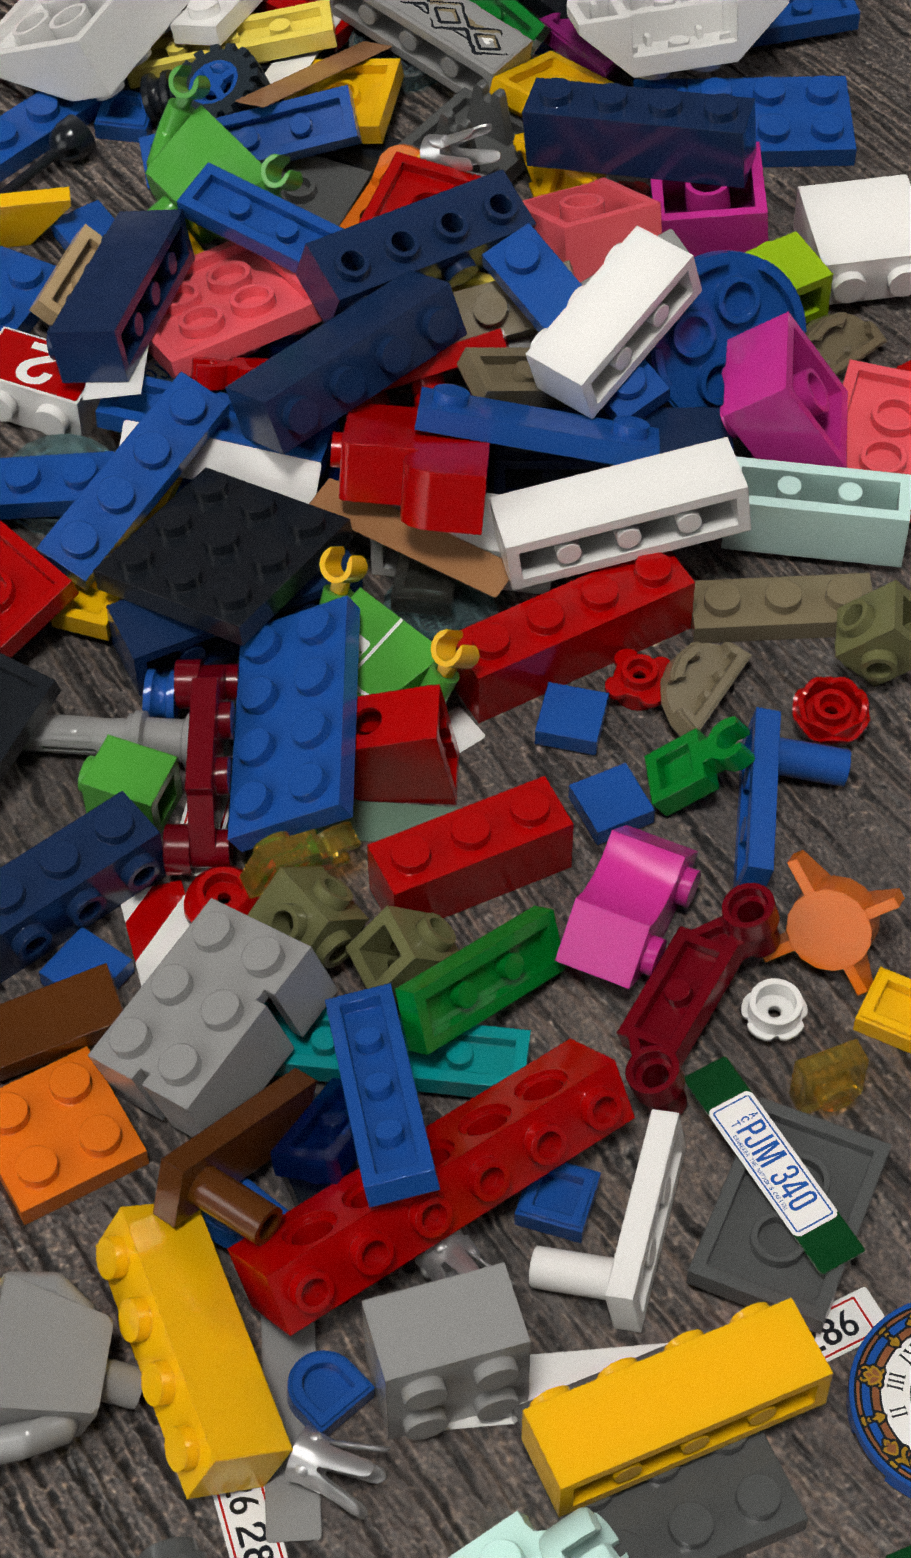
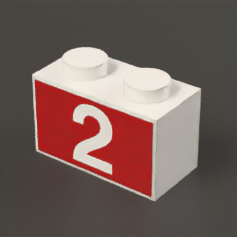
(34, 389)

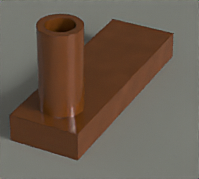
(57, 1020)
(211, 1164)

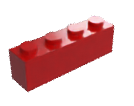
(574, 631)

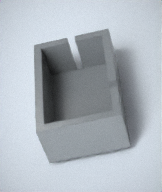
(199, 1025)

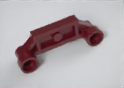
(210, 697)
(687, 990)

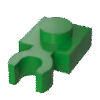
(690, 764)

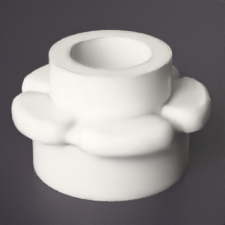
(777, 996)

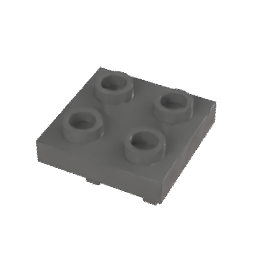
(473, 109)

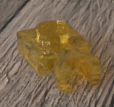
(302, 849)

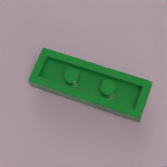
(479, 980)

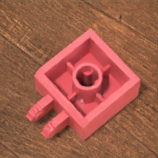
(590, 220)

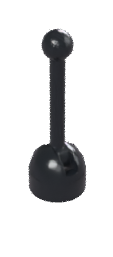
(68, 143)

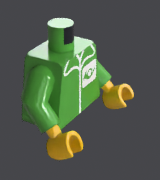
(389, 648)

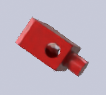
(405, 748)

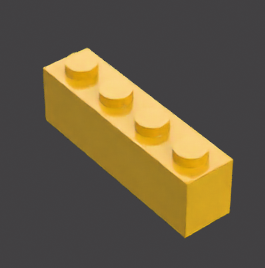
(192, 1352)
(674, 1404)

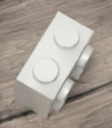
(860, 235)

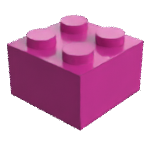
(714, 215)
(784, 396)

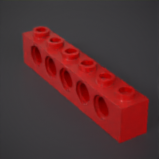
(481, 1158)

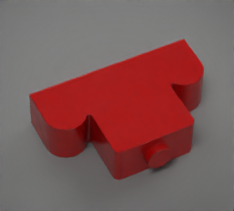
(428, 474)

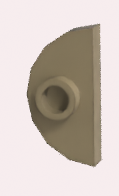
(843, 338)
(698, 681)

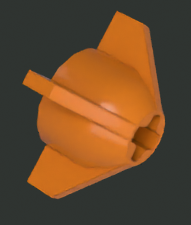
(834, 921)

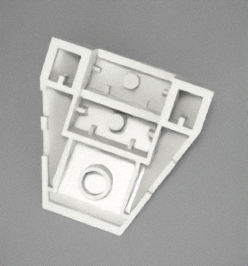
(672, 35)

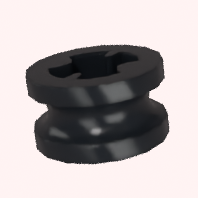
(155, 94)

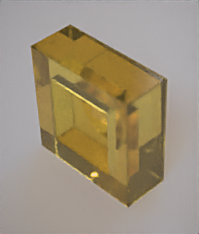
(829, 1078)

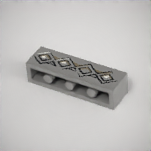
(442, 38)

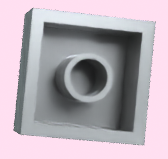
(447, 1352)

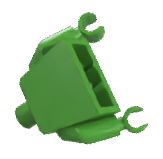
(191, 139)

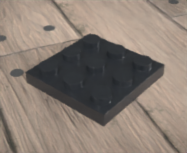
(222, 555)

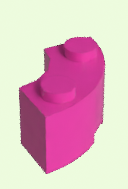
(628, 906)

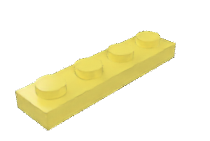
(265, 34)

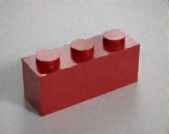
(473, 852)

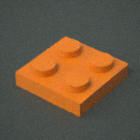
(63, 1136)

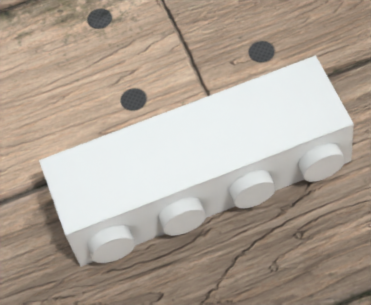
(620, 513)

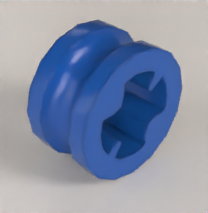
(159, 695)

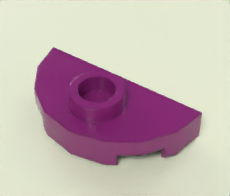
(572, 46)

